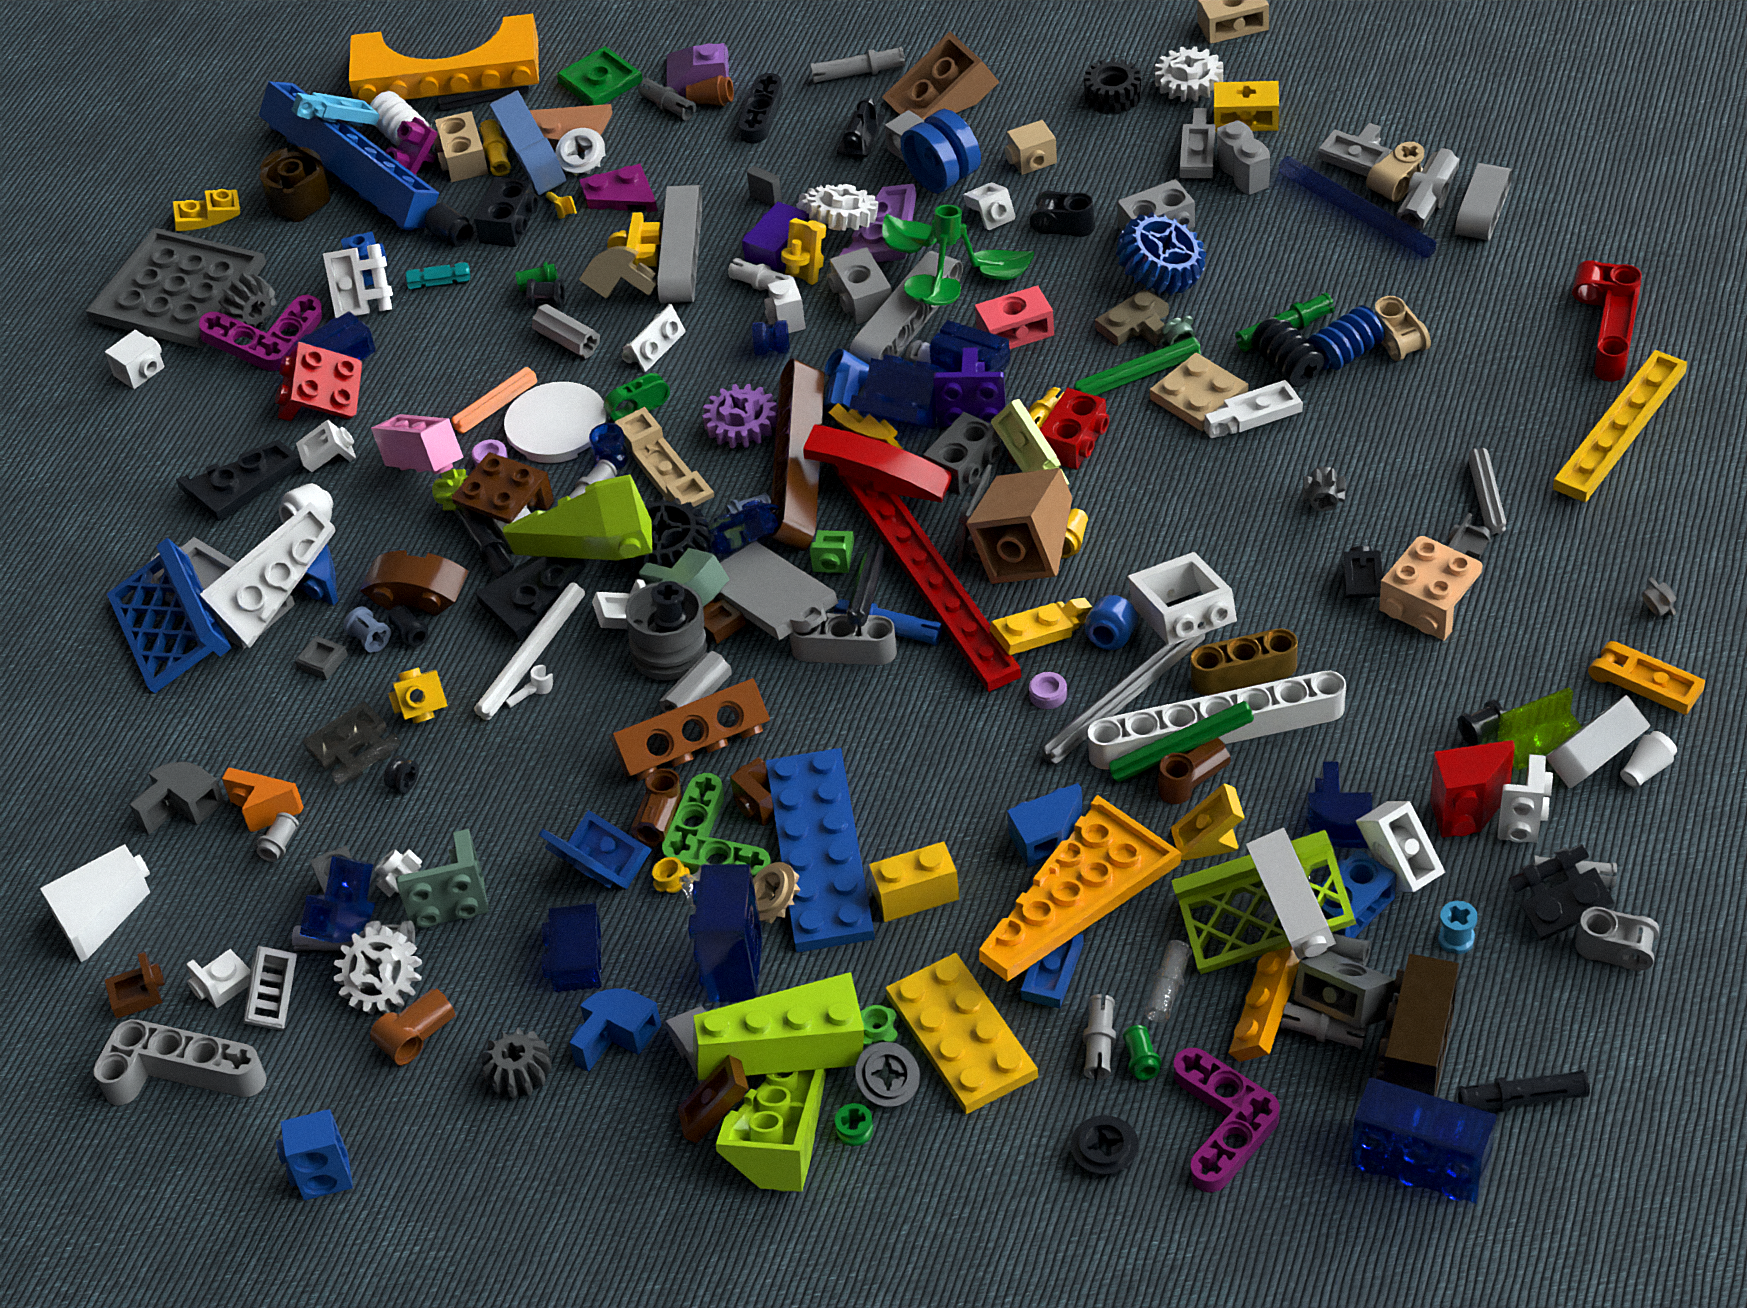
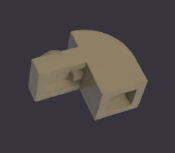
(614, 264)

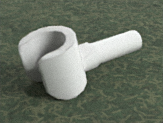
(539, 685)

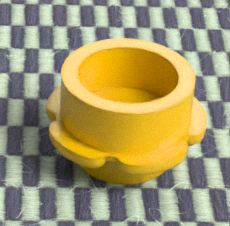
(667, 874)

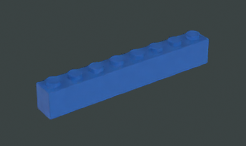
(351, 158)

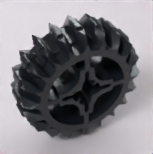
(673, 532)

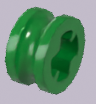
(865, 1129)

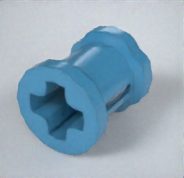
(1457, 927)

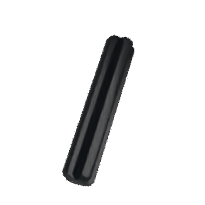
(458, 100)

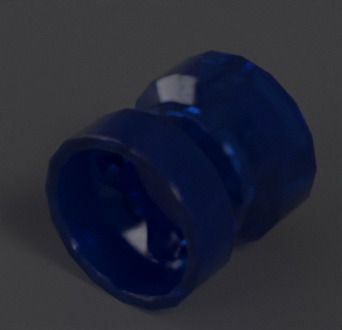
(771, 337)
(609, 448)

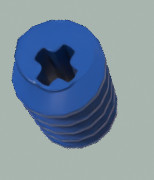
(1348, 337)

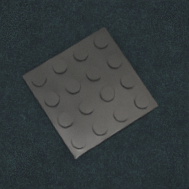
(172, 285)

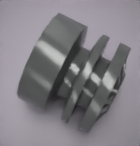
(663, 652)

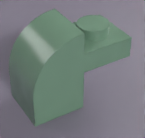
(693, 569)

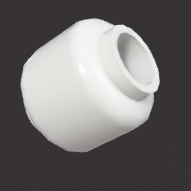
(301, 496)

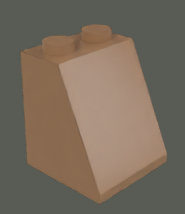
(1022, 525)

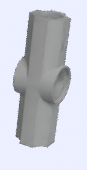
(1428, 188)

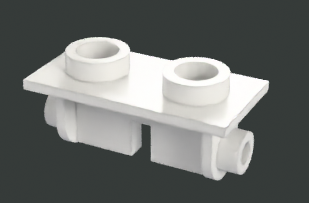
(654, 339)

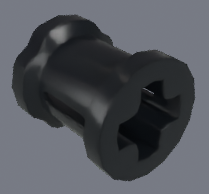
(545, 293)
(668, 601)
(1481, 723)

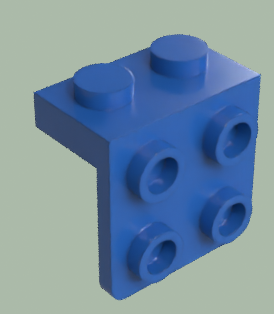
(600, 851)

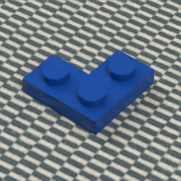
(1050, 976)

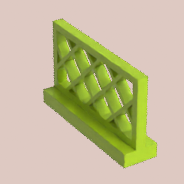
(1241, 876)

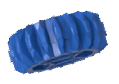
(1161, 253)

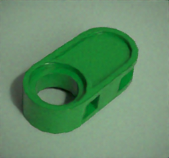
(646, 391)

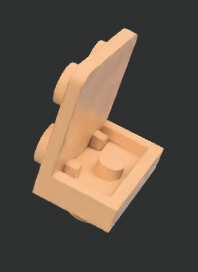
(1428, 585)

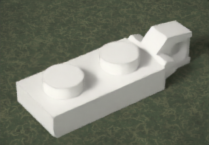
(1253, 409)

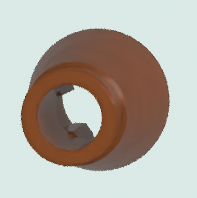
(711, 91)

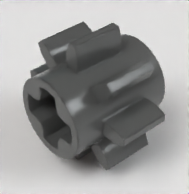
(1324, 488)

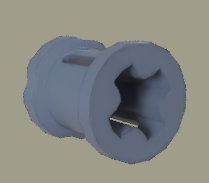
(367, 629)

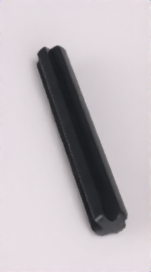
(865, 585)

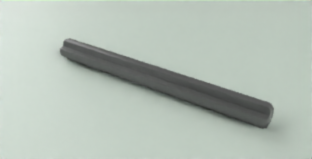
(1117, 697)

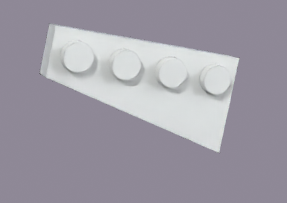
(266, 576)

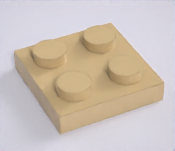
(1196, 389)

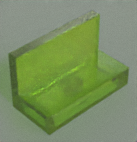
(1539, 726)

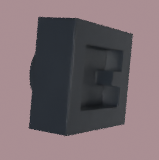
(1362, 572)

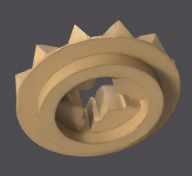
(782, 877)

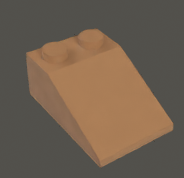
(944, 78)

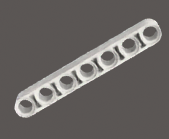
(1275, 708)

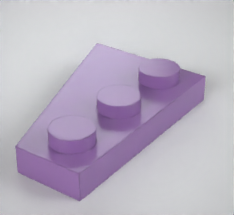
(892, 200)

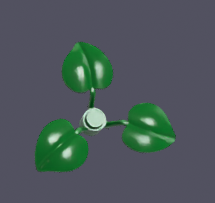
(946, 229)

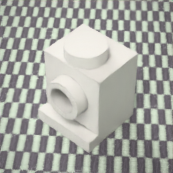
(785, 304)

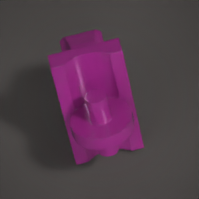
(415, 144)

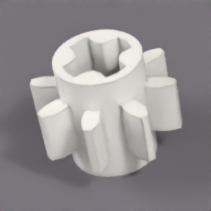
(394, 865)

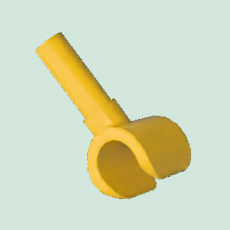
(563, 205)

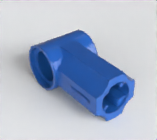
(846, 378)

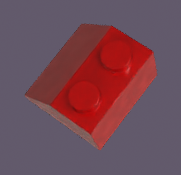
(1469, 786)

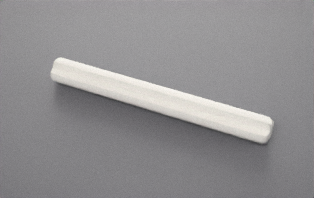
(529, 651)

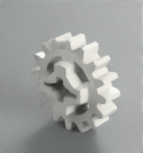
(1188, 73)
(842, 207)
(360, 970)

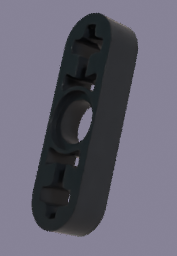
(757, 133)

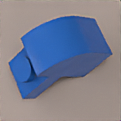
(613, 1017)

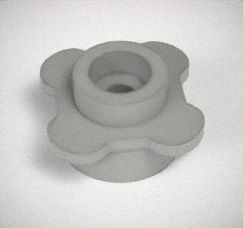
(1659, 598)

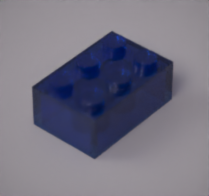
(727, 932)
(1423, 1140)

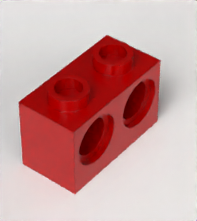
(1075, 426)

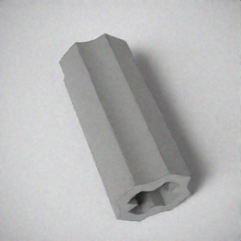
(565, 331)
(698, 682)

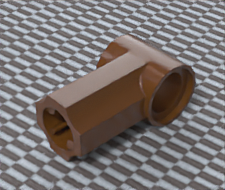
(1185, 771)
(657, 807)

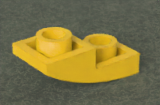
(217, 208)
(867, 426)

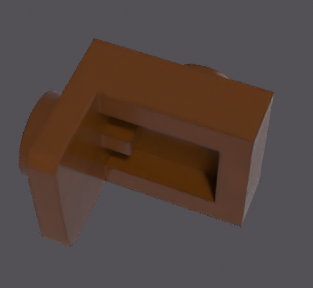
(749, 791)
(135, 988)

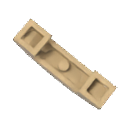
(660, 461)

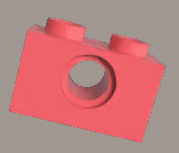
(1017, 316)

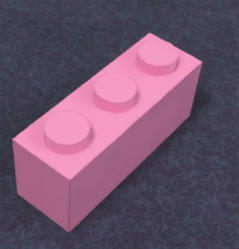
(417, 443)

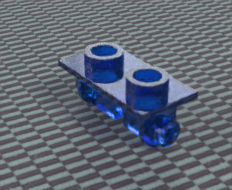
(753, 519)

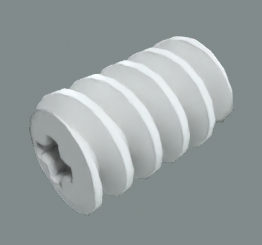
(392, 112)

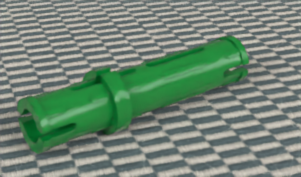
(1299, 315)

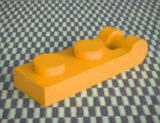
(1647, 677)

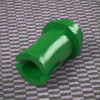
(541, 274)
(1143, 1060)

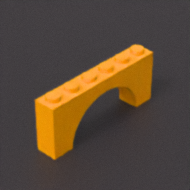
(501, 62)

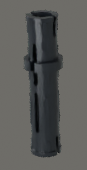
(1504, 1093)

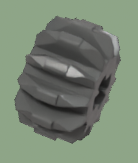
(248, 300)
(516, 1063)

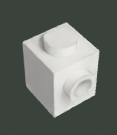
(135, 359)

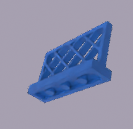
(200, 620)

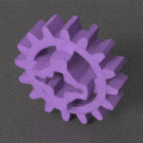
(740, 415)

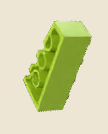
(784, 1030)

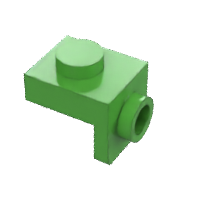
(832, 551)

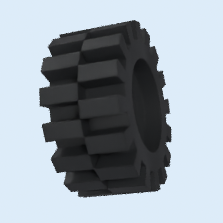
(1112, 86)

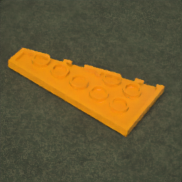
(1079, 884)

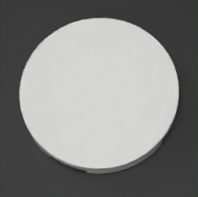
(554, 421)

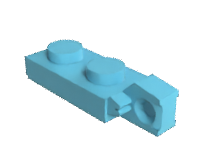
(333, 108)

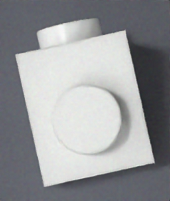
(611, 607)

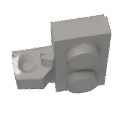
(1354, 152)

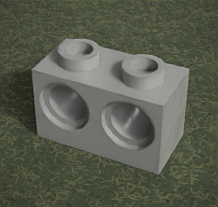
(1165, 198)

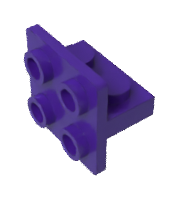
(968, 391)

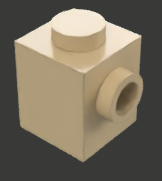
(1031, 147)

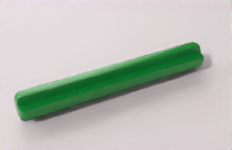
(1138, 367)
(1181, 741)

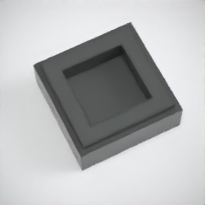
(764, 185)
(321, 657)

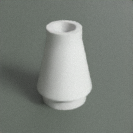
(1649, 758)

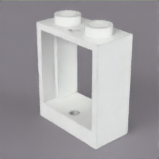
(1176, 579)

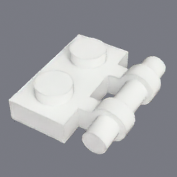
(347, 280)

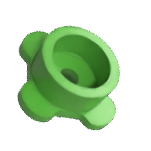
(878, 1016)

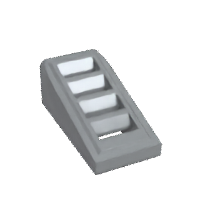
(276, 960)

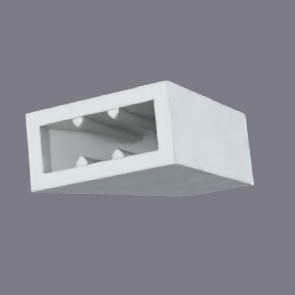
(1291, 894)
(97, 898)

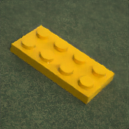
(961, 1033)

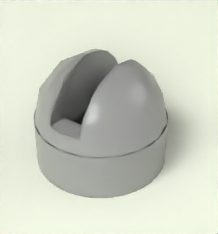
(920, 348)

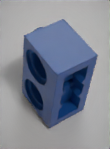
(1367, 898)
(314, 1155)

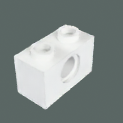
(1401, 844)

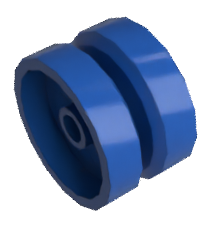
(940, 150)

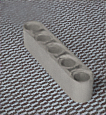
(680, 244)
(900, 316)

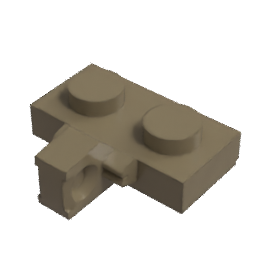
(1133, 318)

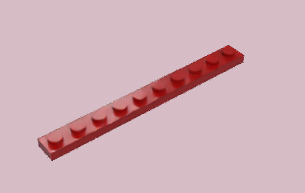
(935, 582)

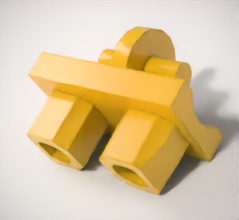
(641, 237)
(803, 251)

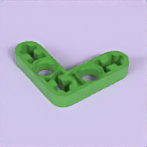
(697, 838)

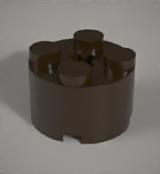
(294, 183)

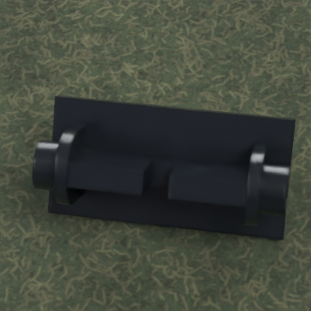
(861, 130)

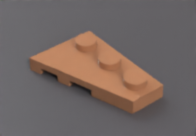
(558, 121)

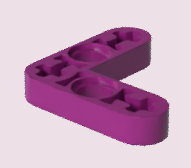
(270, 342)
(1236, 1109)

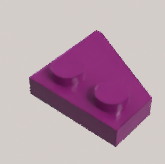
(618, 189)

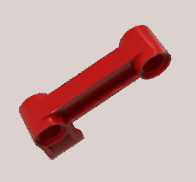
(1617, 291)

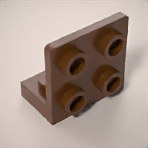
(504, 488)

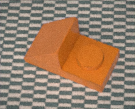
(261, 797)

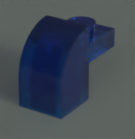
(1337, 810)
(344, 905)

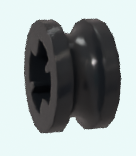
(401, 774)

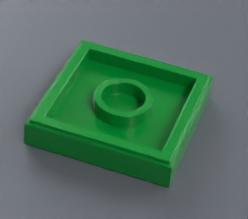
(599, 77)

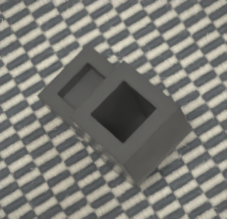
(177, 788)

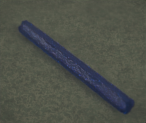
(1358, 207)

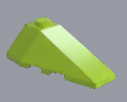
(598, 524)
(775, 1130)

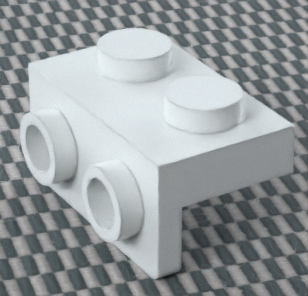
(1525, 805)

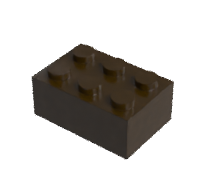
(1419, 1024)

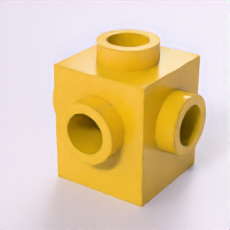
(432, 698)

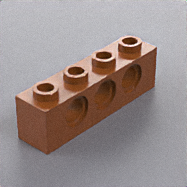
(741, 699)

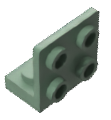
(447, 890)

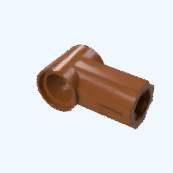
(404, 1033)

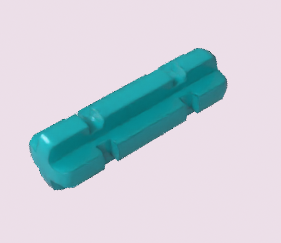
(438, 275)

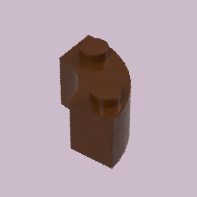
(413, 581)

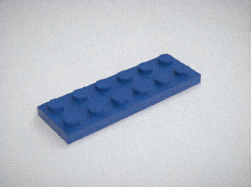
(822, 848)

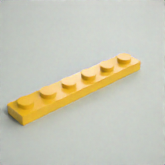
(1619, 426)

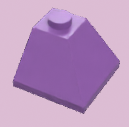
(696, 65)

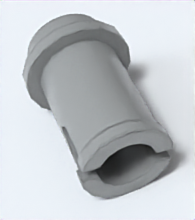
(273, 843)

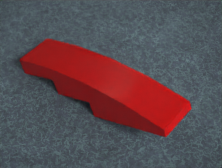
(886, 465)

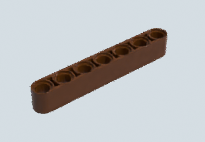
(794, 477)

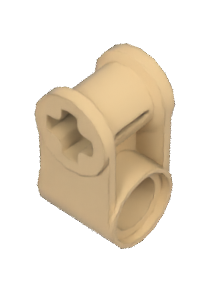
(1394, 172)
(1401, 328)

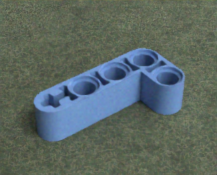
(528, 143)

